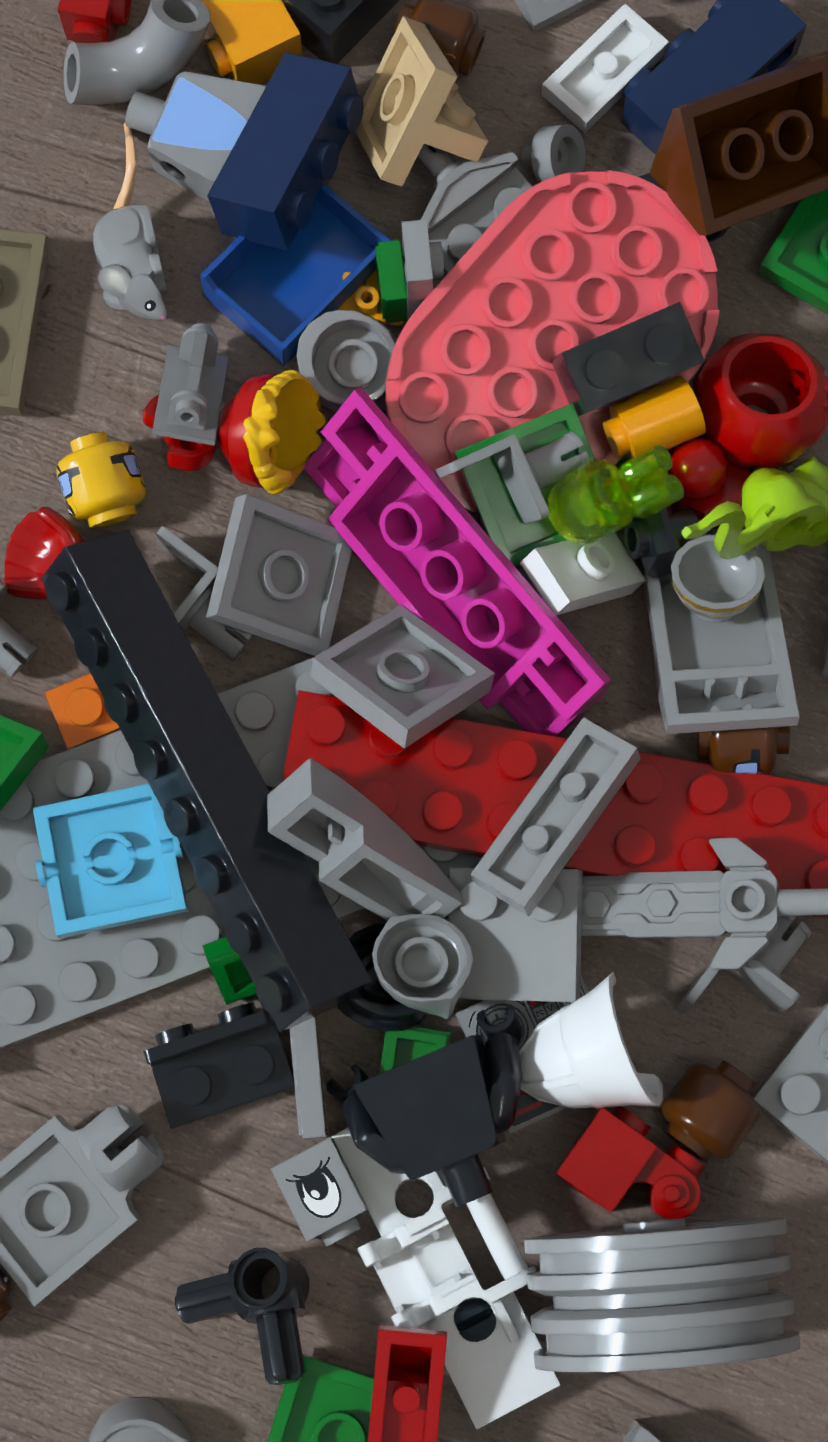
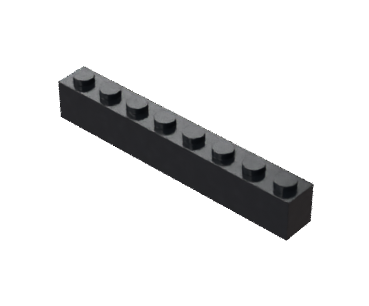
(203, 779)

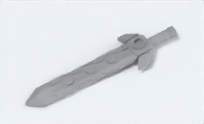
(699, 904)

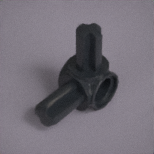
(242, 1293)

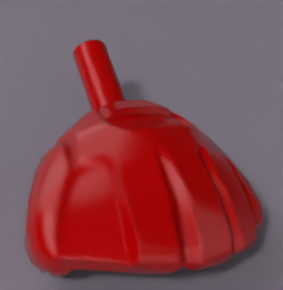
(33, 549)

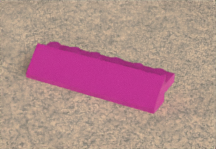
(450, 570)

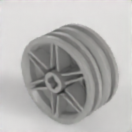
(661, 1295)

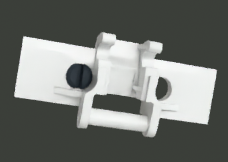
(434, 1285)

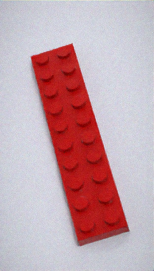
(471, 777)

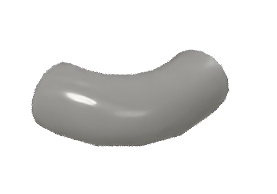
(138, 61)

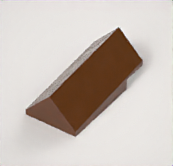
(748, 147)

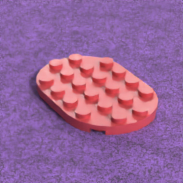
(539, 281)

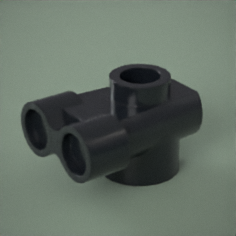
(658, 539)

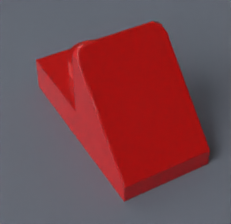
(407, 1385)

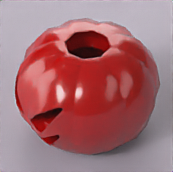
(773, 376)

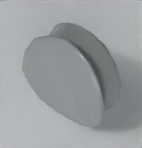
(343, 354)

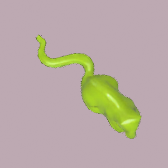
(776, 510)

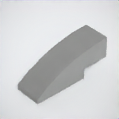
(357, 846)

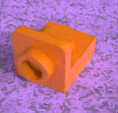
(80, 711)

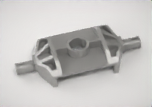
(467, 198)

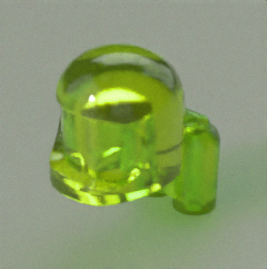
(605, 499)

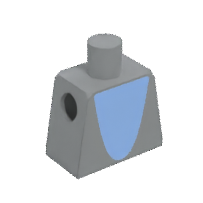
(193, 126)

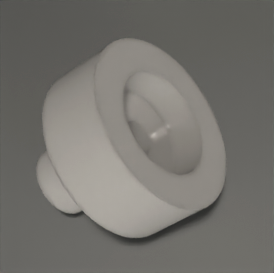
(555, 152)

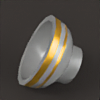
(715, 586)

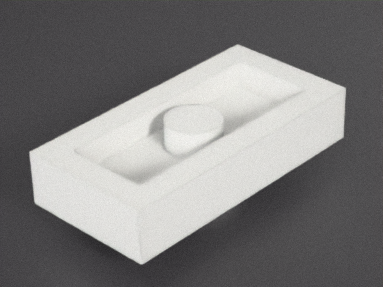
(603, 67)
(582, 574)

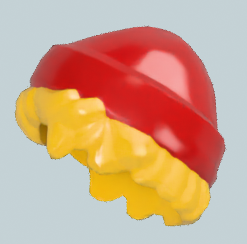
(271, 429)

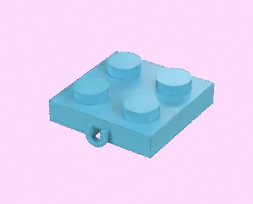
(108, 861)

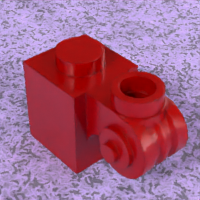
(616, 1154)

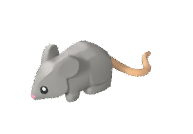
(129, 251)

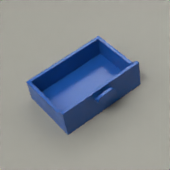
(280, 291)

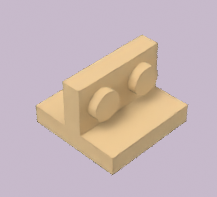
(415, 104)

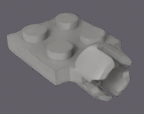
(70, 1197)

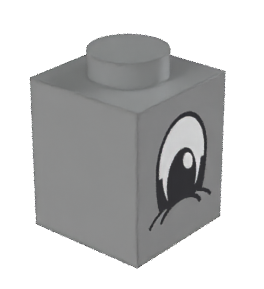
(320, 1192)

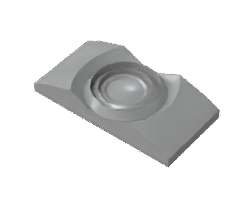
(724, 671)

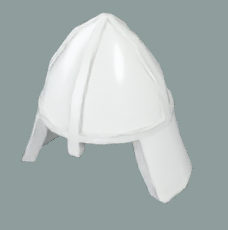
(582, 1059)

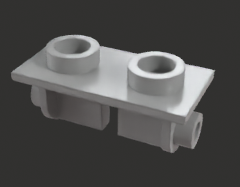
(191, 388)

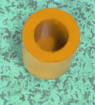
(654, 417)

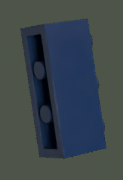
(729, 48)
(286, 151)

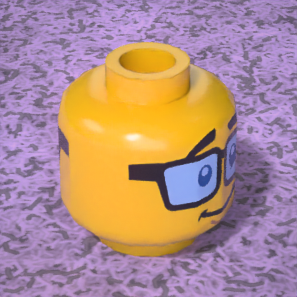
(101, 480)

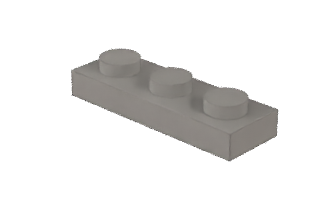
(555, 816)

